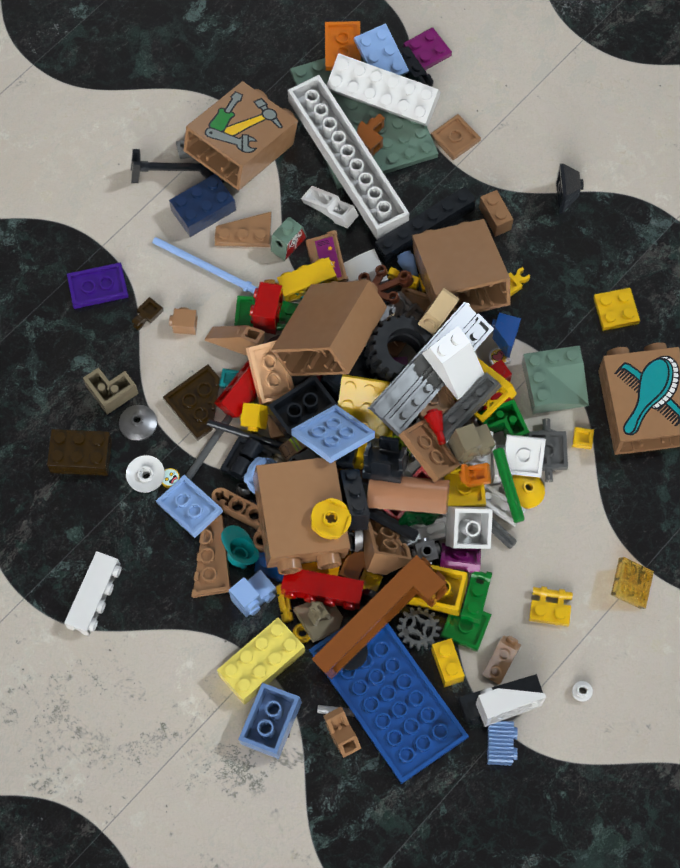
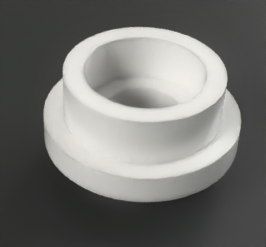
(582, 697)

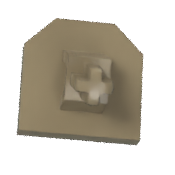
(318, 619)

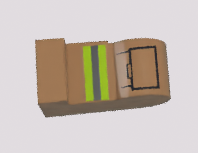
(292, 448)

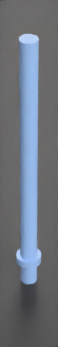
(247, 286)

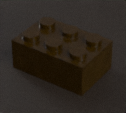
(79, 452)

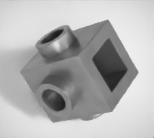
(426, 543)

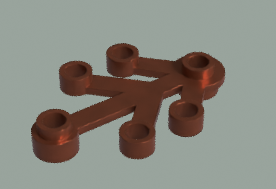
(404, 279)

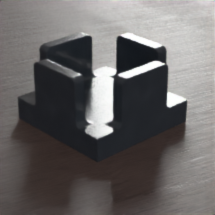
(385, 462)

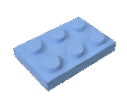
(380, 50)
(189, 506)

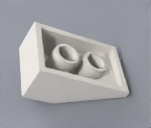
(455, 362)
(505, 703)

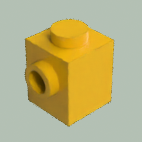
(254, 417)

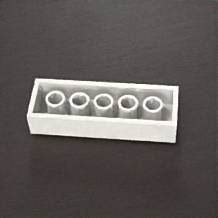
(383, 89)

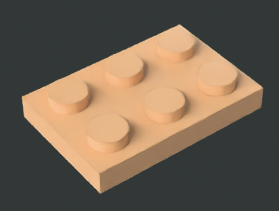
(268, 374)

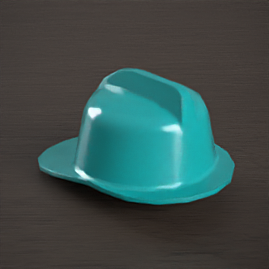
(239, 546)

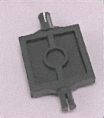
(555, 449)

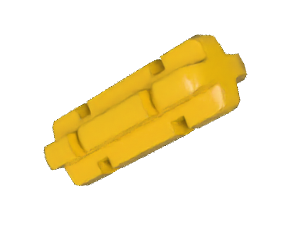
(285, 606)

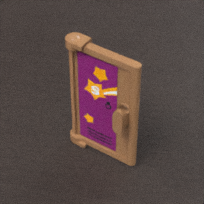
(325, 247)

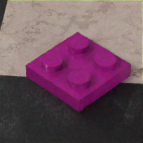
(429, 48)
(461, 558)

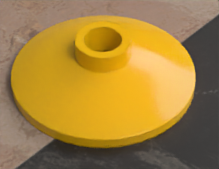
(527, 498)

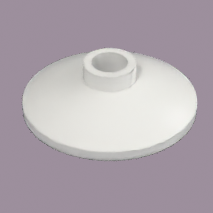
(141, 466)

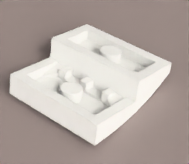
(362, 263)

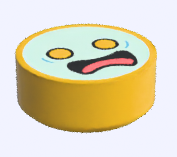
(170, 478)

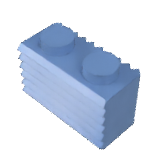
(501, 743)

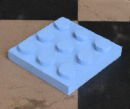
(333, 433)

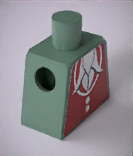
(290, 236)

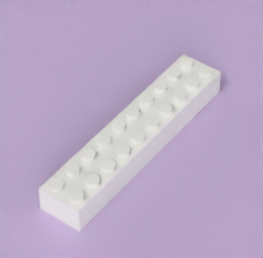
(348, 157)

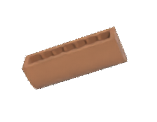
(410, 495)

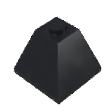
(567, 186)

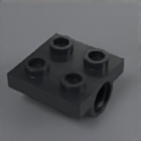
(241, 457)

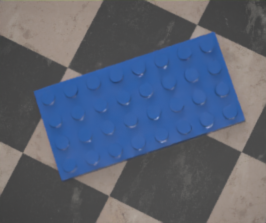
(397, 706)

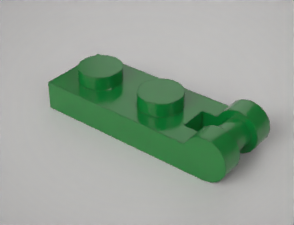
(476, 597)

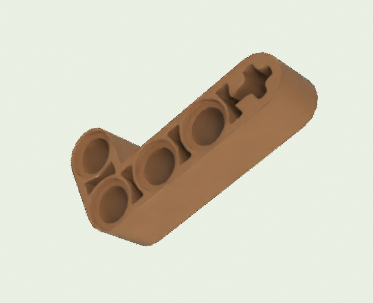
(242, 515)

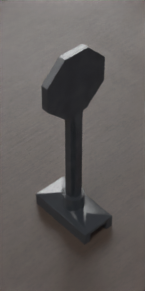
(144, 166)

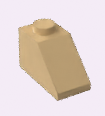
(438, 311)

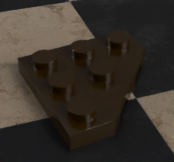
(195, 400)

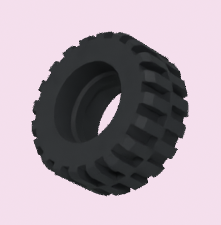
(388, 331)

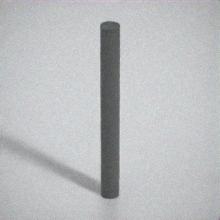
(207, 449)

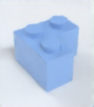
(253, 593)

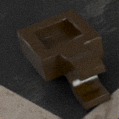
(148, 312)

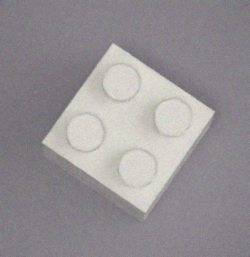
(469, 527)

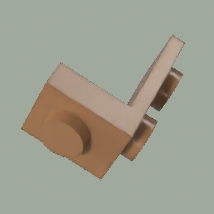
(502, 659)

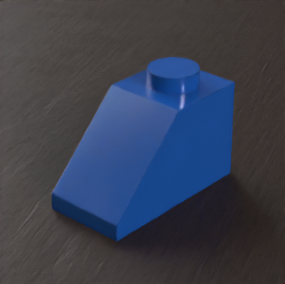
(505, 332)

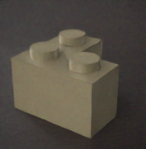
(110, 393)
(470, 442)

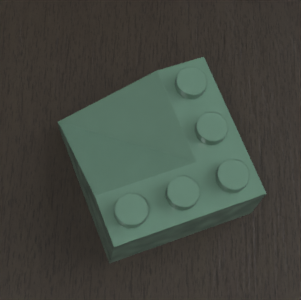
(555, 379)

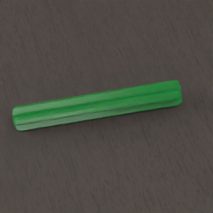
(508, 485)

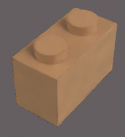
(496, 213)

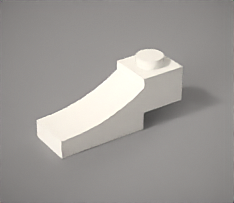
(331, 206)

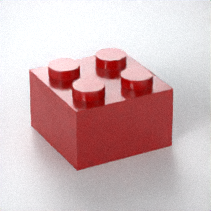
(267, 307)

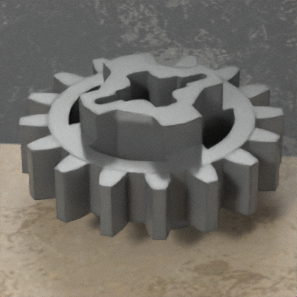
(410, 631)

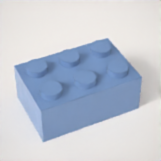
(270, 720)

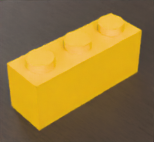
(301, 279)

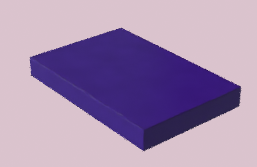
(97, 285)

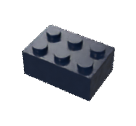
(202, 205)

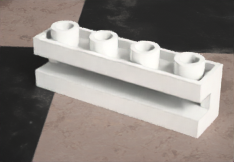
(92, 593)

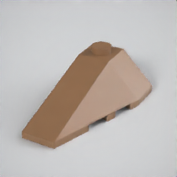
(383, 549)

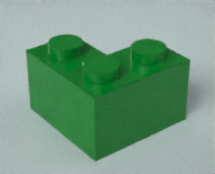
(506, 419)

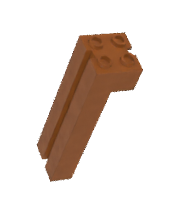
(412, 580)

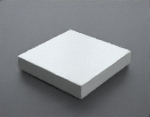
(525, 455)

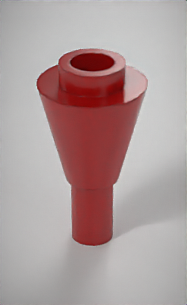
(435, 421)

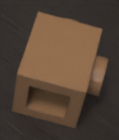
(184, 321)

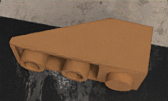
(236, 337)

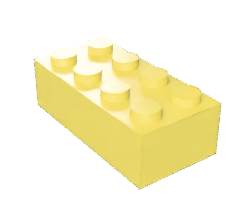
(261, 660)

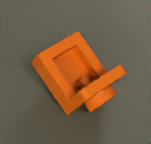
(475, 474)

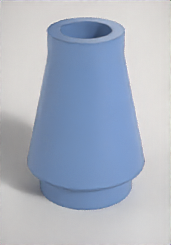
(407, 262)

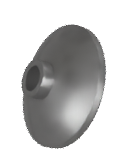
(142, 429)

